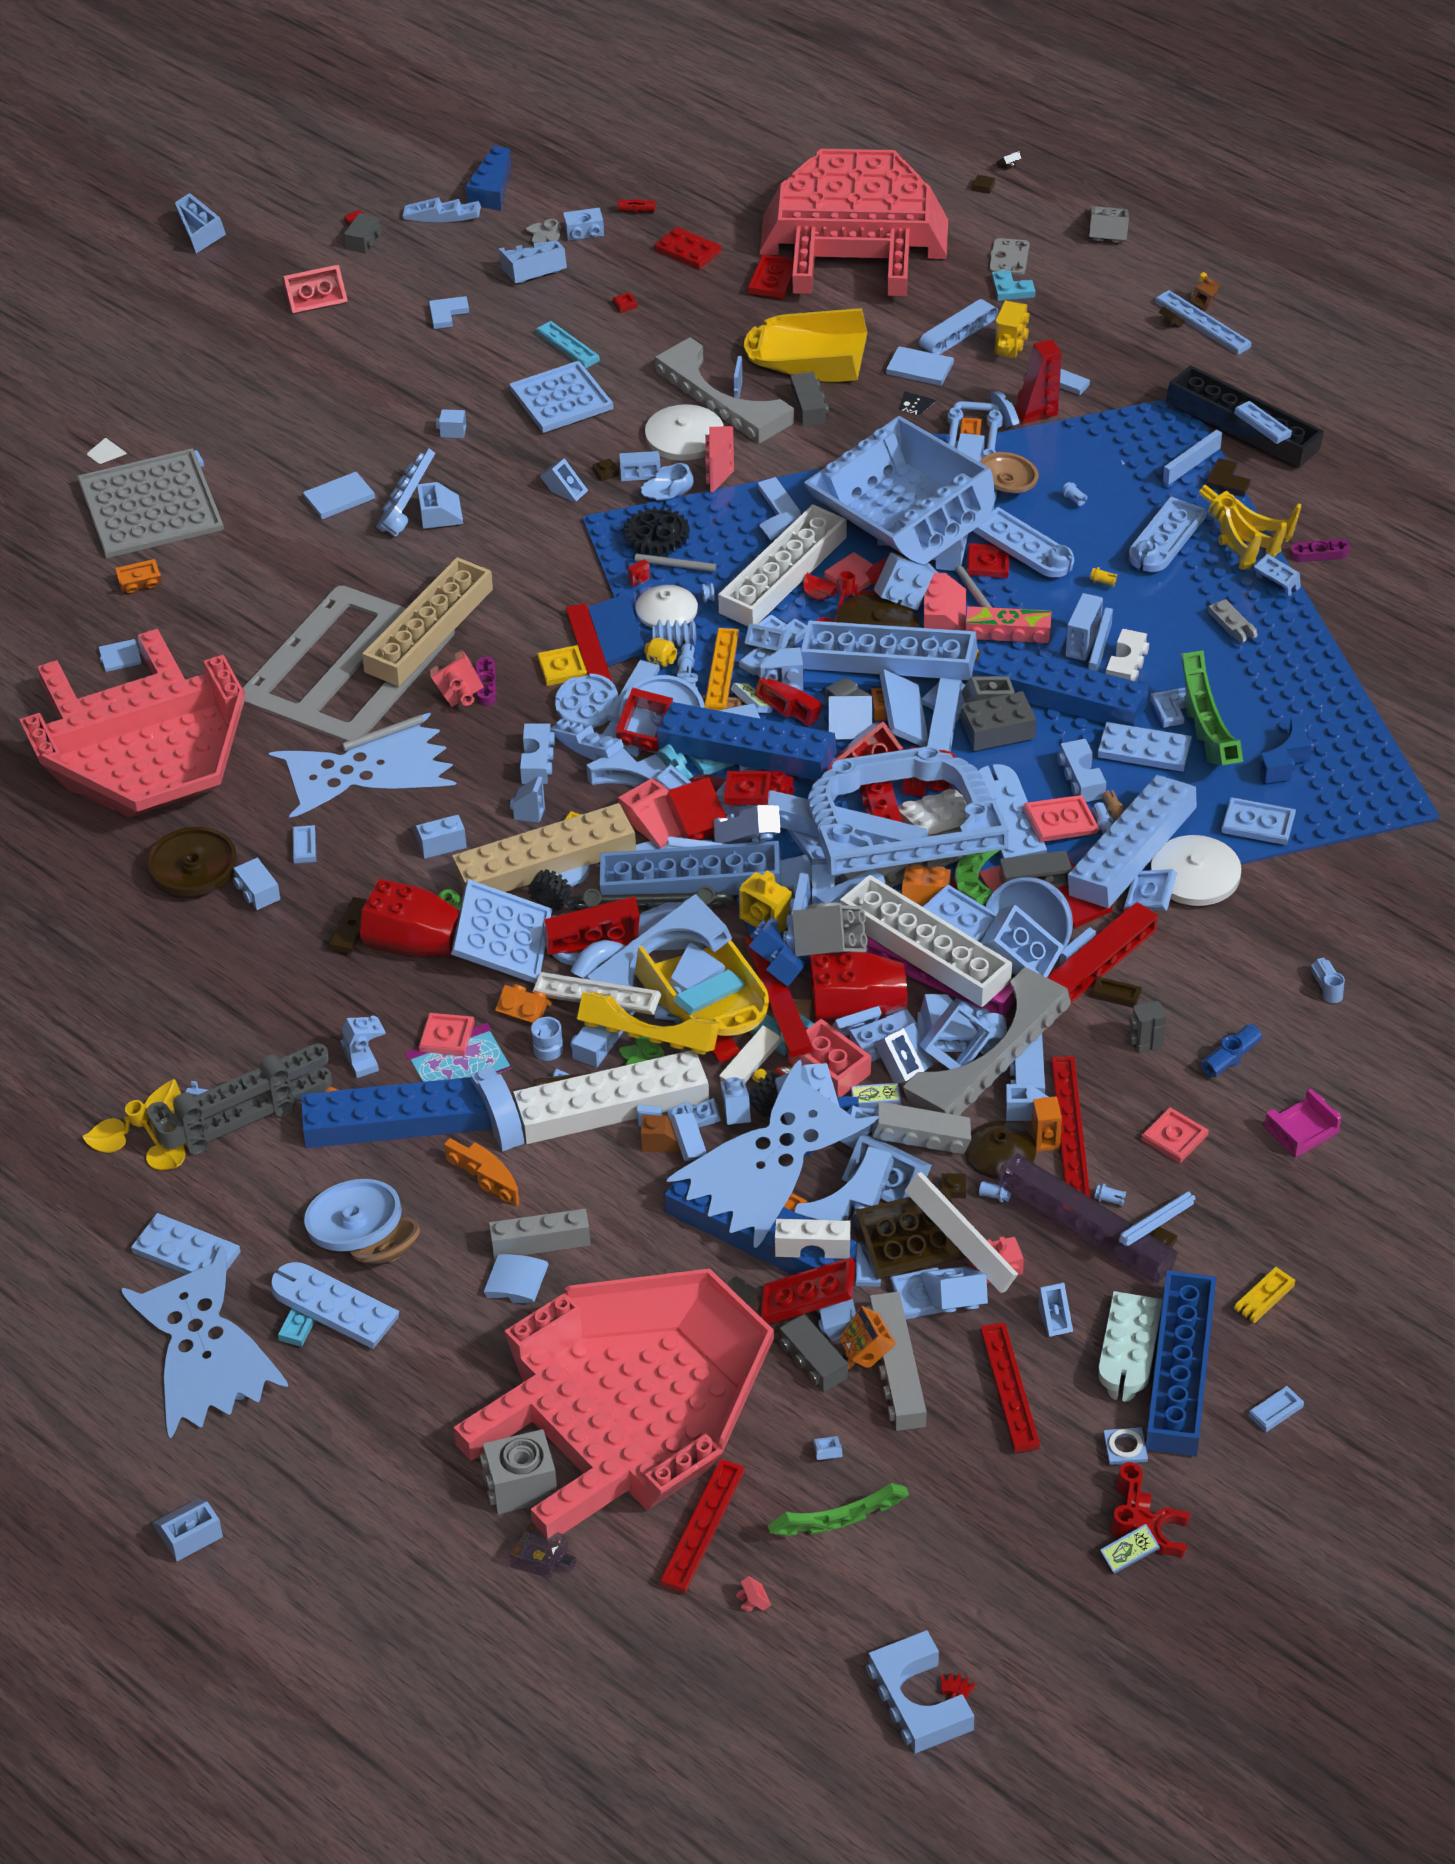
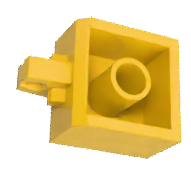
(1011, 329)
(764, 898)

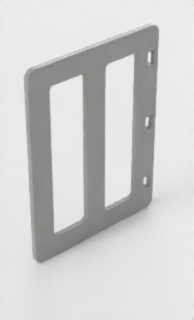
(307, 712)

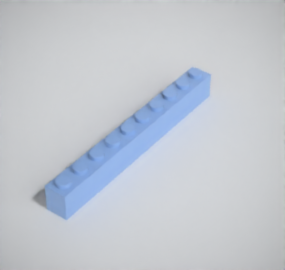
(796, 816)

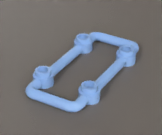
(994, 421)

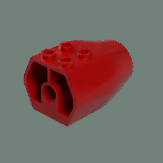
(408, 921)
(854, 983)

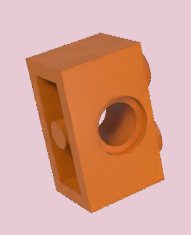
(1046, 1123)

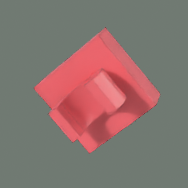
(755, 1595)

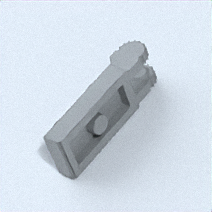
(1232, 621)

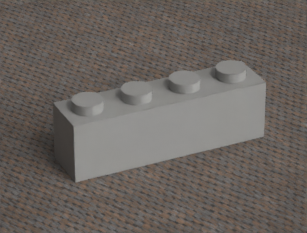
(921, 1128)
(540, 1233)

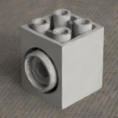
(829, 929)
(518, 1471)

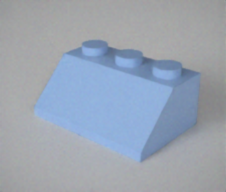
(819, 1078)
(901, 1173)

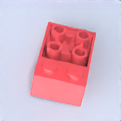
(719, 455)
(649, 812)

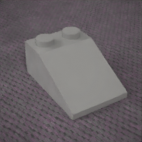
(1108, 224)

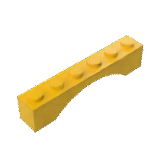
(605, 1011)

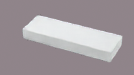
(752, 1055)

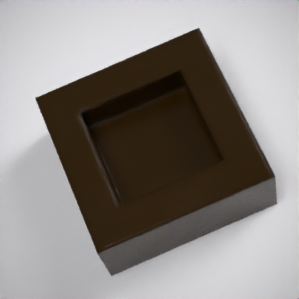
(983, 184)

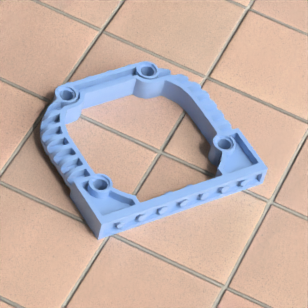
(849, 852)

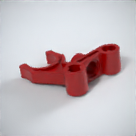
(1136, 1512)

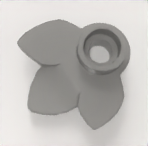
(545, 231)

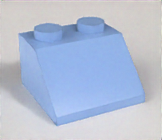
(440, 836)
(956, 1288)

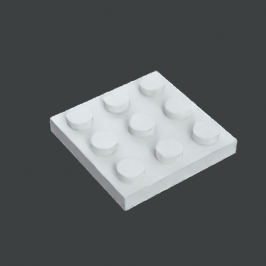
(935, 812)

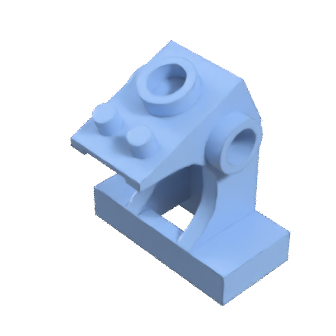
(356, 1035)

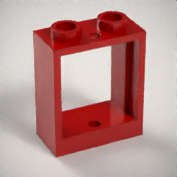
(647, 701)

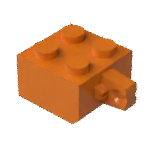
(924, 883)

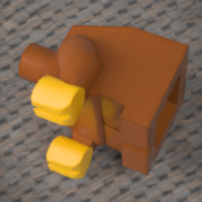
(1204, 294)

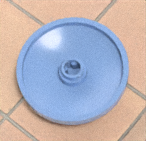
(647, 721)
(353, 1215)

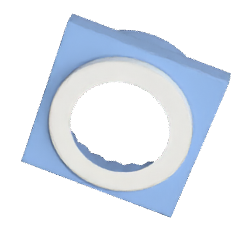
(1118, 1457)

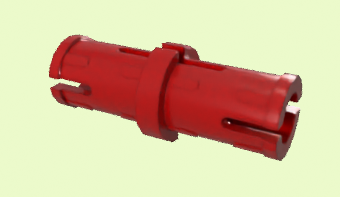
(637, 205)

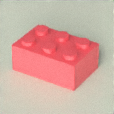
(845, 1060)

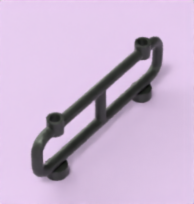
(593, 898)

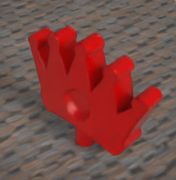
(955, 1687)

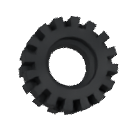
(549, 889)
(764, 1094)

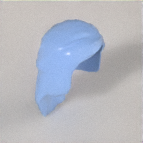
(669, 482)

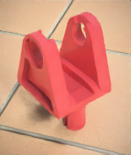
(457, 680)

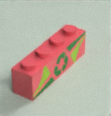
(1009, 624)

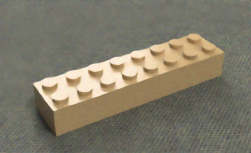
(427, 621)
(554, 847)

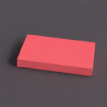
(1060, 818)

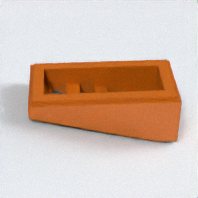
(878, 703)

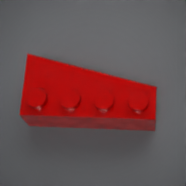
(1041, 384)
(577, 930)

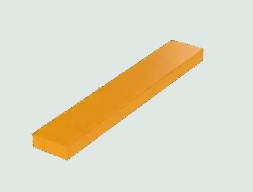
(721, 669)

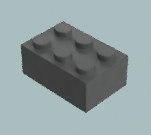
(998, 721)

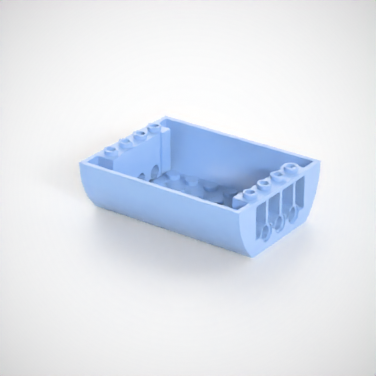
(907, 490)

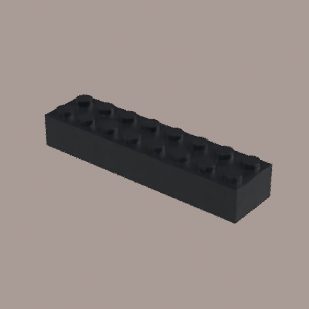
(1216, 403)

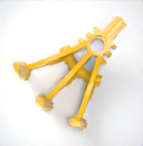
(1243, 524)

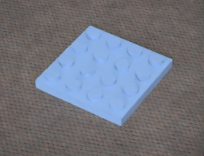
(561, 396)
(501, 931)

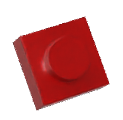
(638, 573)

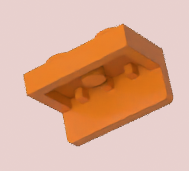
(138, 576)
(522, 1004)

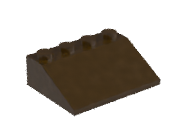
(902, 1237)

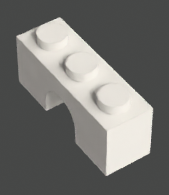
(1129, 655)
(795, 1234)

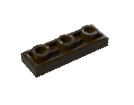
(349, 927)

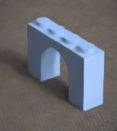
(920, 1724)

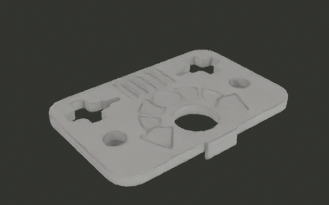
(1012, 254)

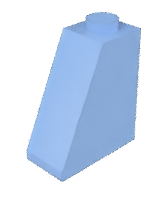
(694, 968)
(956, 1034)

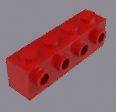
(880, 800)

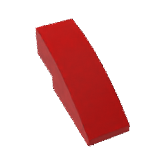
(789, 700)

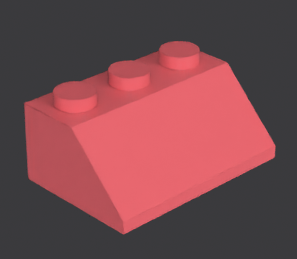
(314, 289)
(945, 604)

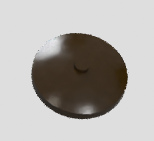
(874, 610)
(192, 861)

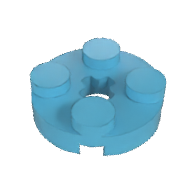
(678, 761)

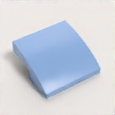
(516, 1278)

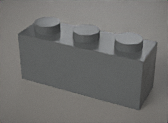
(809, 398)
(1050, 867)
(813, 1353)

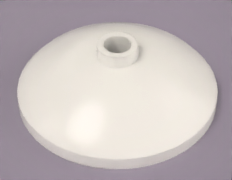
(665, 604)

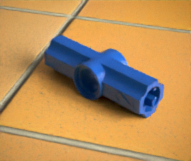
(1231, 1050)

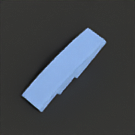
(435, 211)

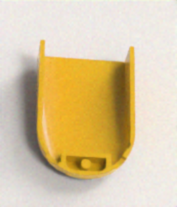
(811, 342)
(734, 1013)

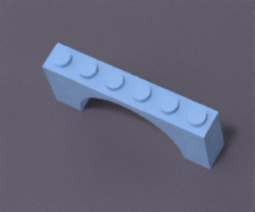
(688, 922)

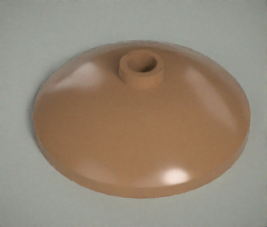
(1011, 472)
(392, 1245)

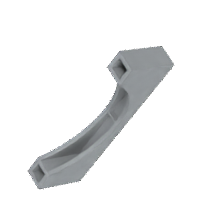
(753, 418)
(953, 1090)

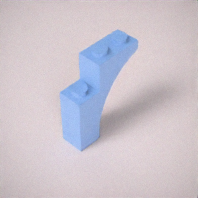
(623, 769)
(860, 1192)

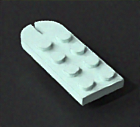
(1129, 1343)

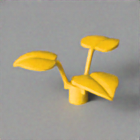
(109, 1134)

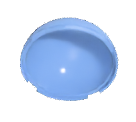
(1040, 902)

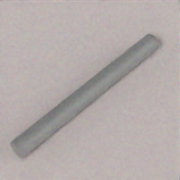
(676, 562)
(972, 587)
(382, 732)

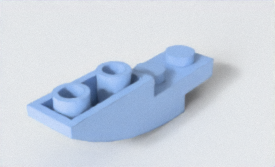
(584, 741)

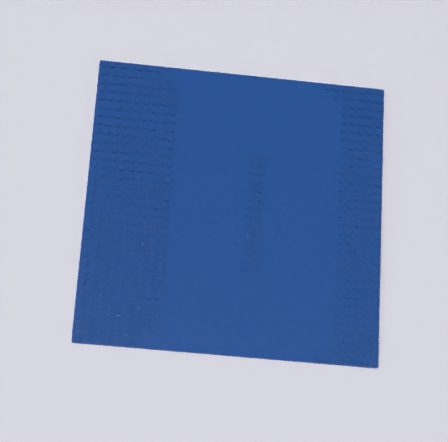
(1293, 667)

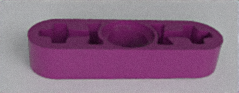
(1300, 550)
(483, 675)

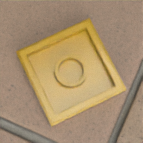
(561, 665)

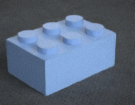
(1022, 941)

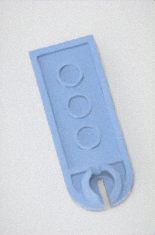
(393, 519)
(1166, 535)
(1026, 544)
(1010, 798)
(333, 1303)

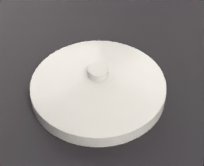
(680, 431)
(1204, 868)

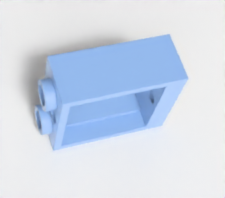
(1084, 627)
(972, 1048)

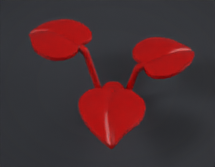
(822, 588)

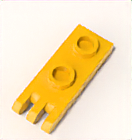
(1265, 1294)

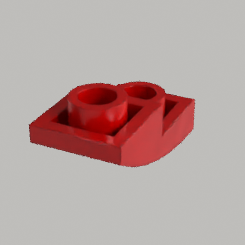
(724, 1048)

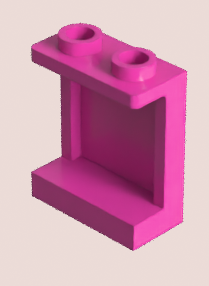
(1303, 1124)

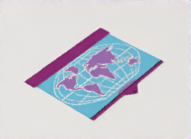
(480, 1054)

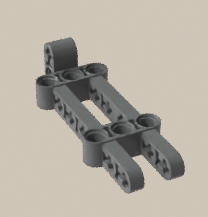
(273, 1092)

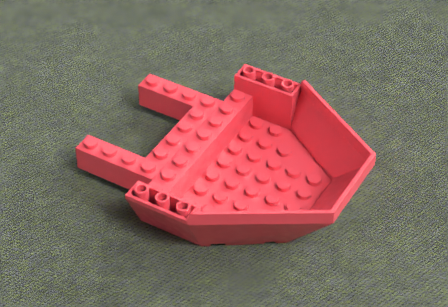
(854, 208)
(141, 739)
(629, 1386)

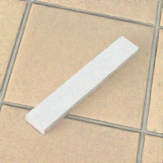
(571, 989)
(961, 1232)

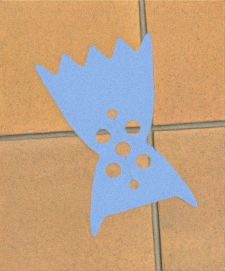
(406, 765)
(760, 1194)
(235, 1359)

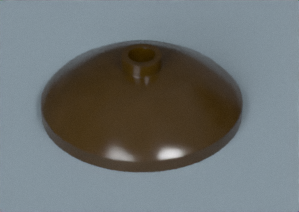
(995, 1144)

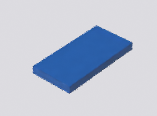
(617, 629)
(825, 678)

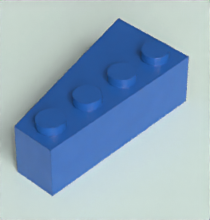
(490, 179)

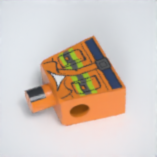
(866, 1339)

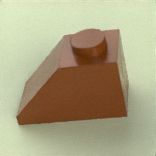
(658, 1134)

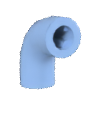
(594, 956)

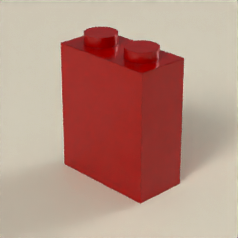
(695, 809)

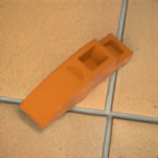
(490, 1171)

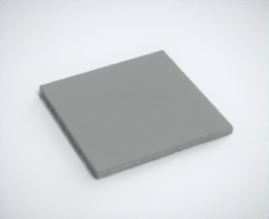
(150, 503)

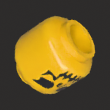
(660, 652)

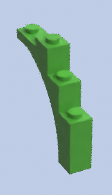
(1200, 705)

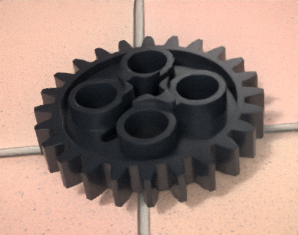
(670, 533)

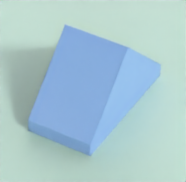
(1054, 1309)

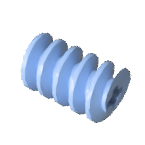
(676, 632)

